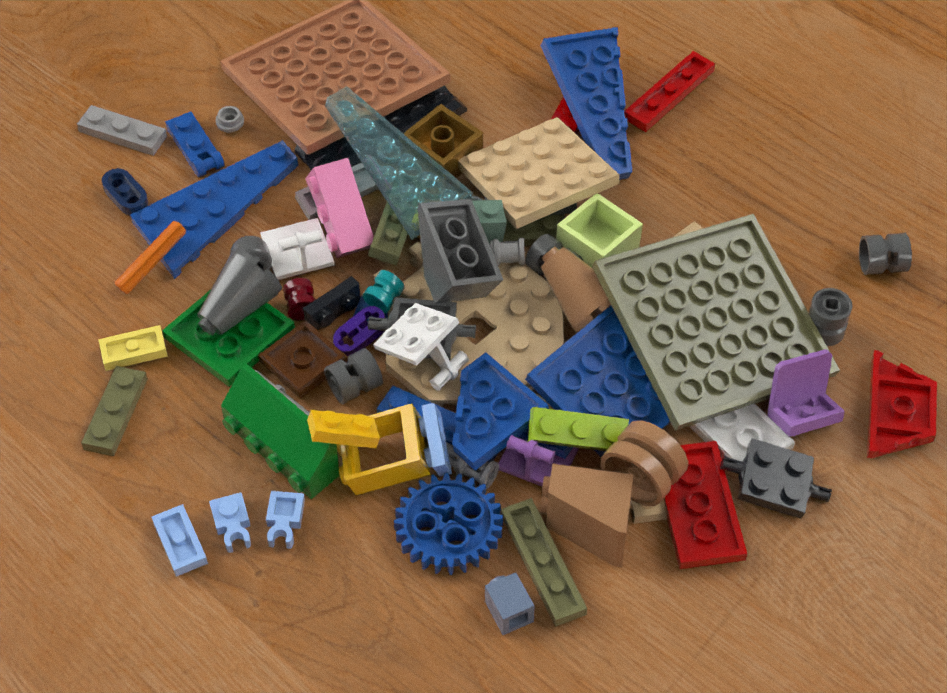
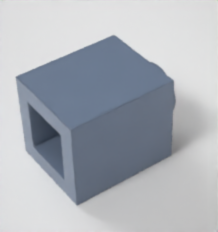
(509, 603)

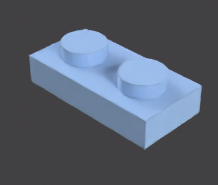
(432, 427)
(179, 540)

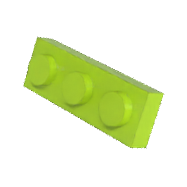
(574, 428)

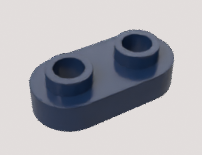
(129, 195)

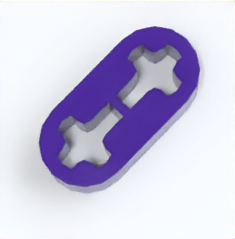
(358, 330)

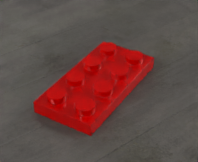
(703, 512)

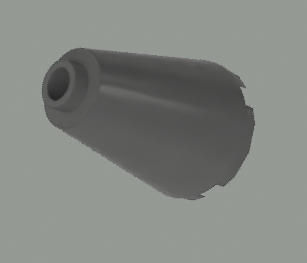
(237, 293)

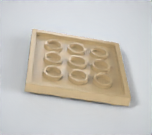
(538, 172)

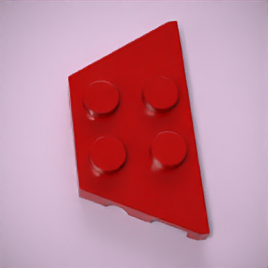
(899, 408)

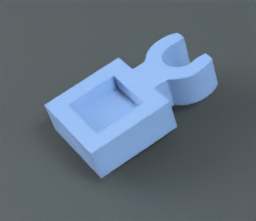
(284, 513)
(231, 518)

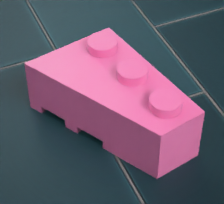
(340, 207)

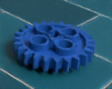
(448, 523)

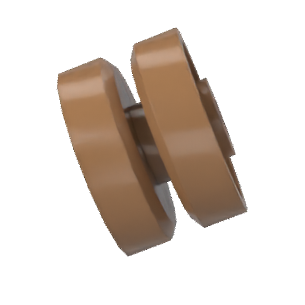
(651, 457)

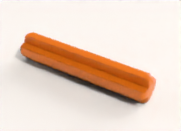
(150, 257)

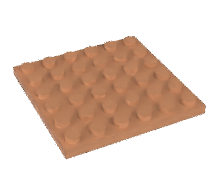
(321, 55)

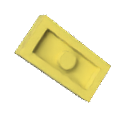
(132, 347)

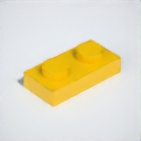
(343, 429)

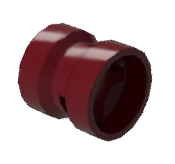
(298, 295)

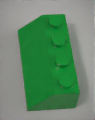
(278, 433)

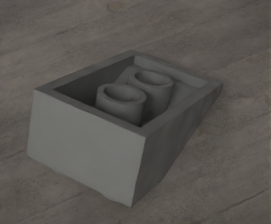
(456, 252)

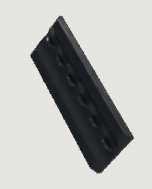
(401, 118)

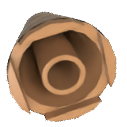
(574, 287)

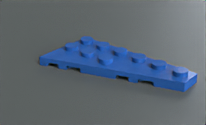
(594, 91)
(213, 203)

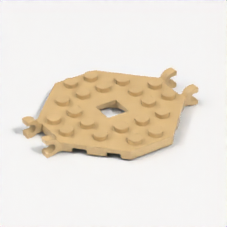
(520, 311)

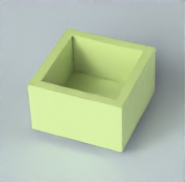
(599, 230)

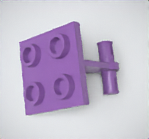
(530, 460)

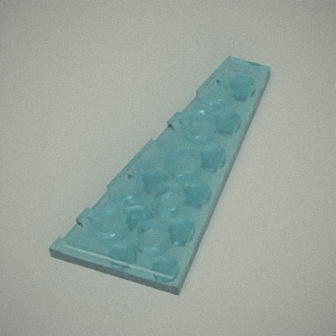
(392, 160)

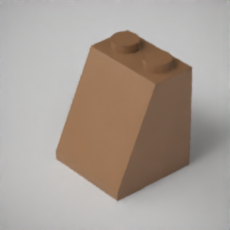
(589, 508)

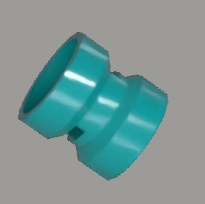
(385, 289)

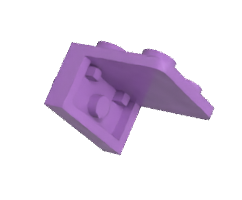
(799, 394)

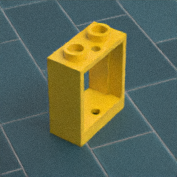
(388, 422)

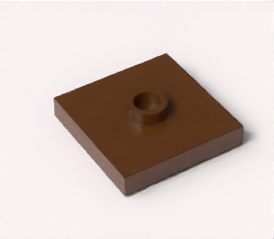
(301, 358)

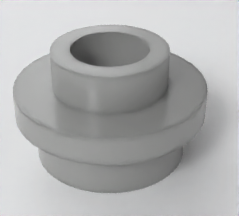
(229, 119)

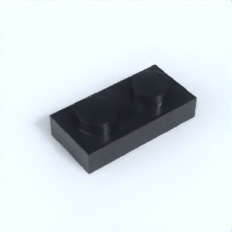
(333, 304)

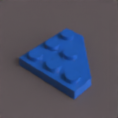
(490, 410)

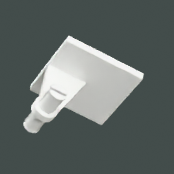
(298, 248)
(420, 334)

